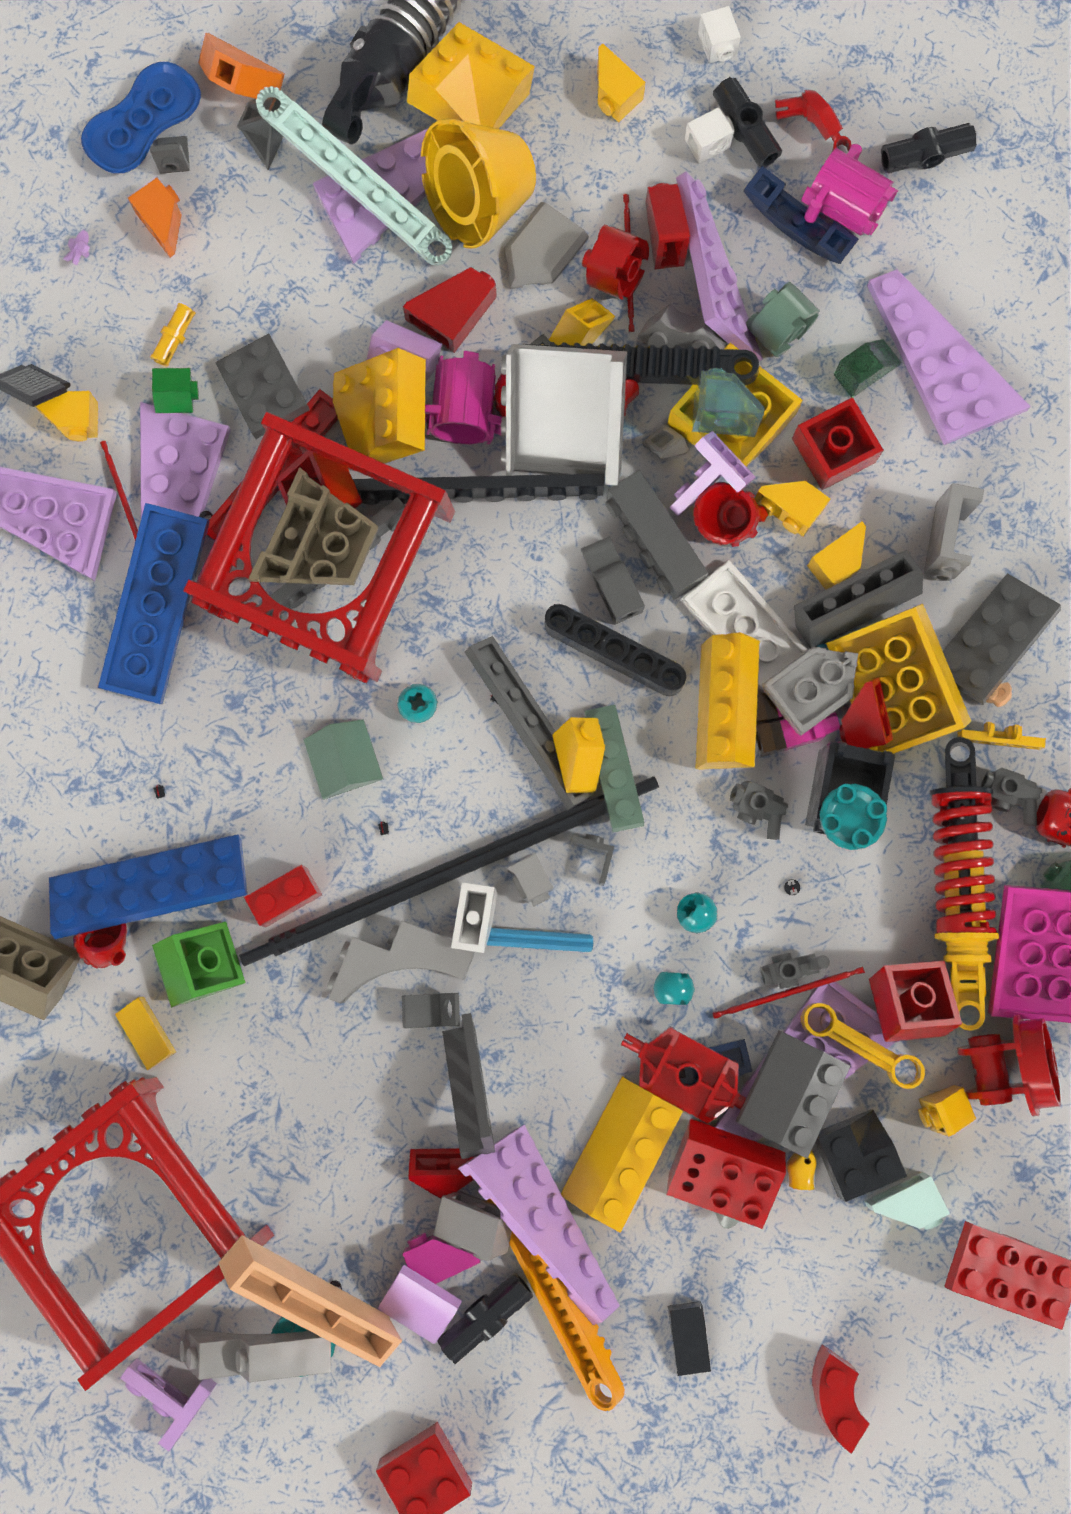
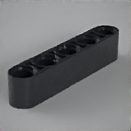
(604, 637)

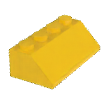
(727, 702)
(621, 1154)

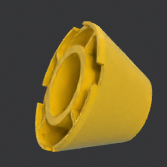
(475, 178)

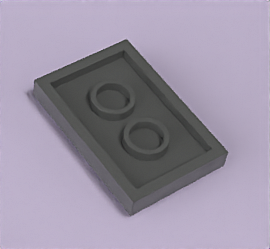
(261, 384)

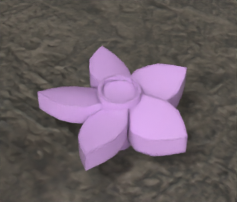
(78, 247)

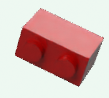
(283, 896)

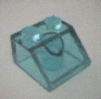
(725, 405)

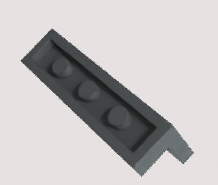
(468, 1090)

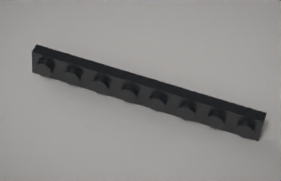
(494, 487)

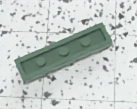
(616, 773)

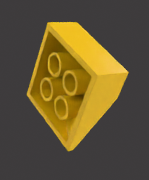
(470, 80)
(383, 405)
(780, 408)

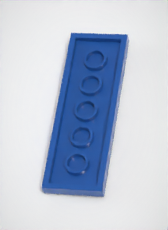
(153, 603)
(147, 886)

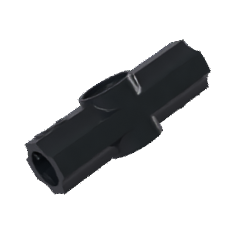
(739, 108)
(928, 148)
(485, 1318)

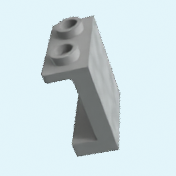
(952, 506)

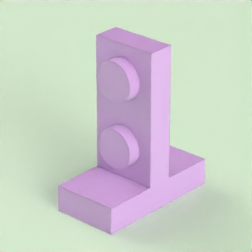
(720, 463)
(166, 1398)

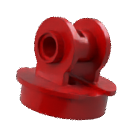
(1035, 1061)

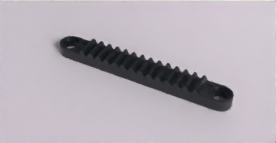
(676, 364)

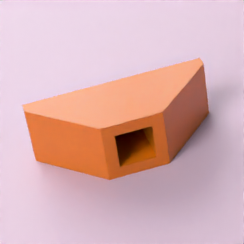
(236, 69)

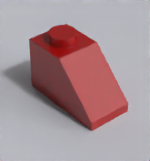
(867, 719)

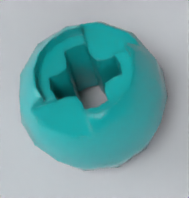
(411, 693)
(697, 912)
(673, 988)

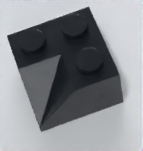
(859, 1156)

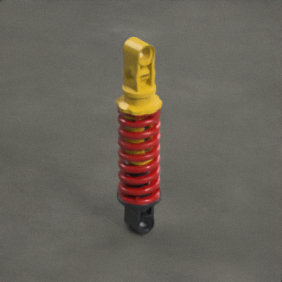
(964, 877)

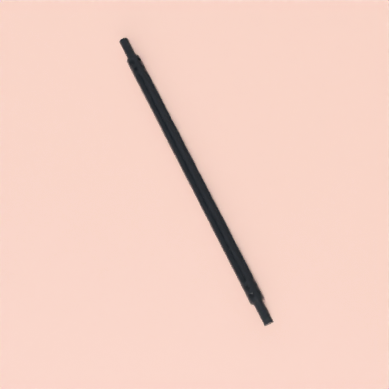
(435, 877)

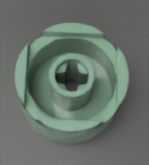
(783, 319)

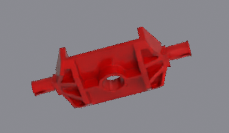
(673, 1051)

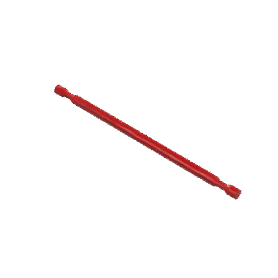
(627, 229)
(120, 489)
(789, 992)

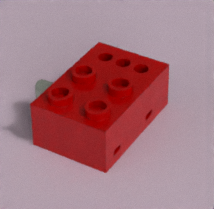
(726, 1174)

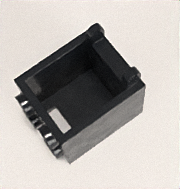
(847, 764)

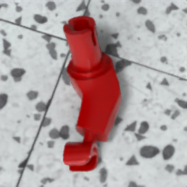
(817, 111)

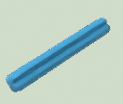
(540, 940)

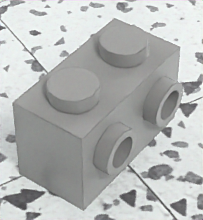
(472, 1225)

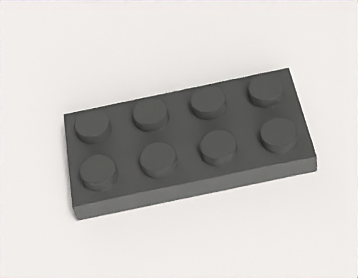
(998, 636)

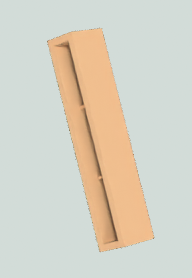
(309, 1301)

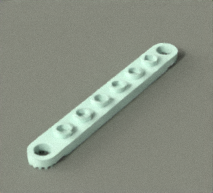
(353, 175)

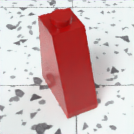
(667, 226)
(452, 307)

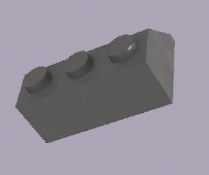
(793, 1094)

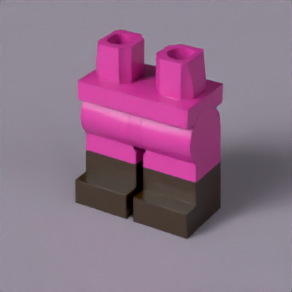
(779, 735)

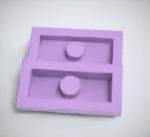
(419, 1304)

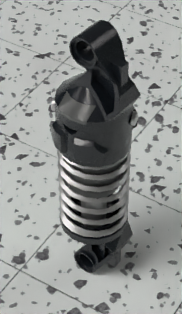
(381, 60)

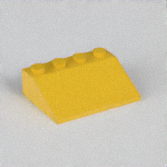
(913, 677)

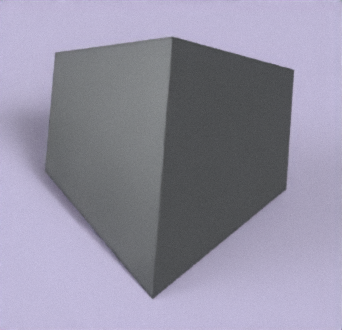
(258, 132)

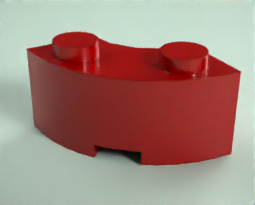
(834, 1395)

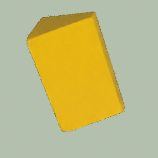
(145, 1032)

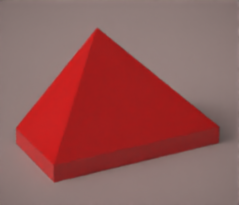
(438, 1170)

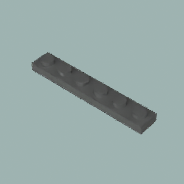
(296, 593)
(522, 713)

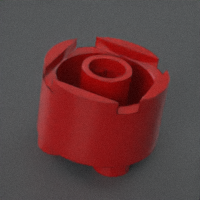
(615, 262)

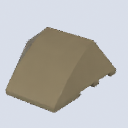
(315, 539)

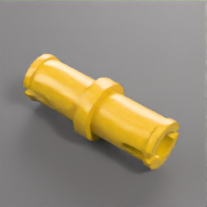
(172, 335)

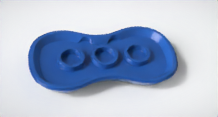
(158, 100)

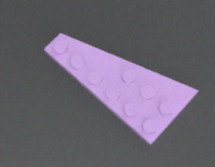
(400, 168)
(714, 277)
(950, 375)
(179, 459)
(57, 516)
(849, 1011)
(541, 1220)

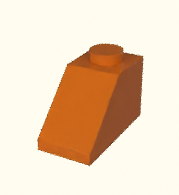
(159, 213)

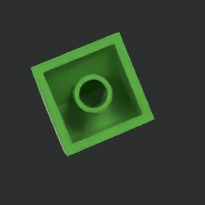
(198, 963)

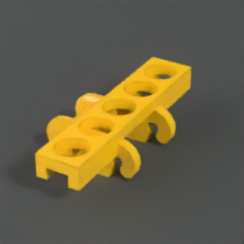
(1009, 737)

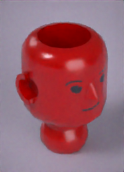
(1055, 817)

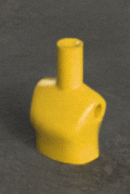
(801, 1171)

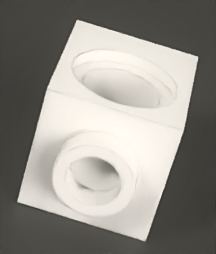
(719, 34)
(709, 135)

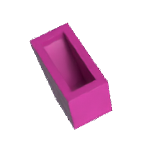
(437, 1259)

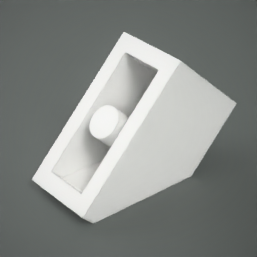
(474, 917)

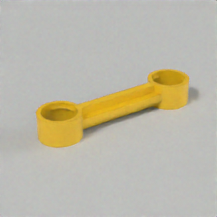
(863, 1046)

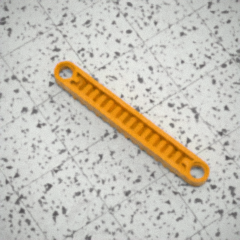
(572, 1329)

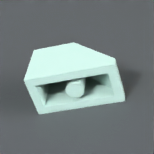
(911, 1202)

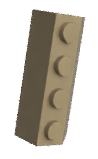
(33, 969)

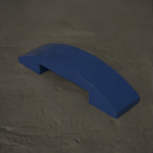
(788, 214)

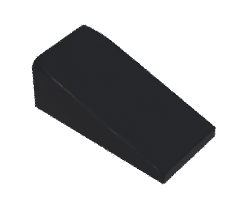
(689, 1338)

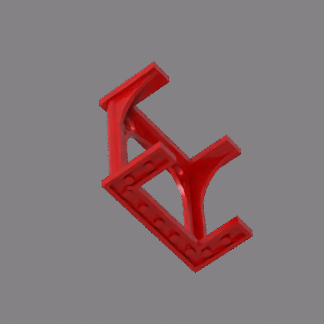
(359, 645)
(136, 1111)

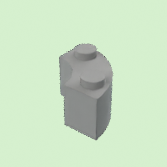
(677, 328)

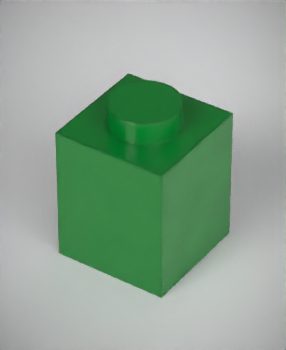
(173, 390)

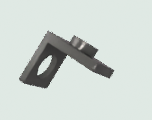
(171, 154)
(596, 844)
(430, 1010)

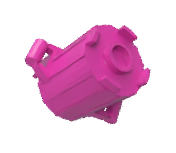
(849, 192)
(463, 401)

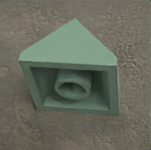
(342, 758)

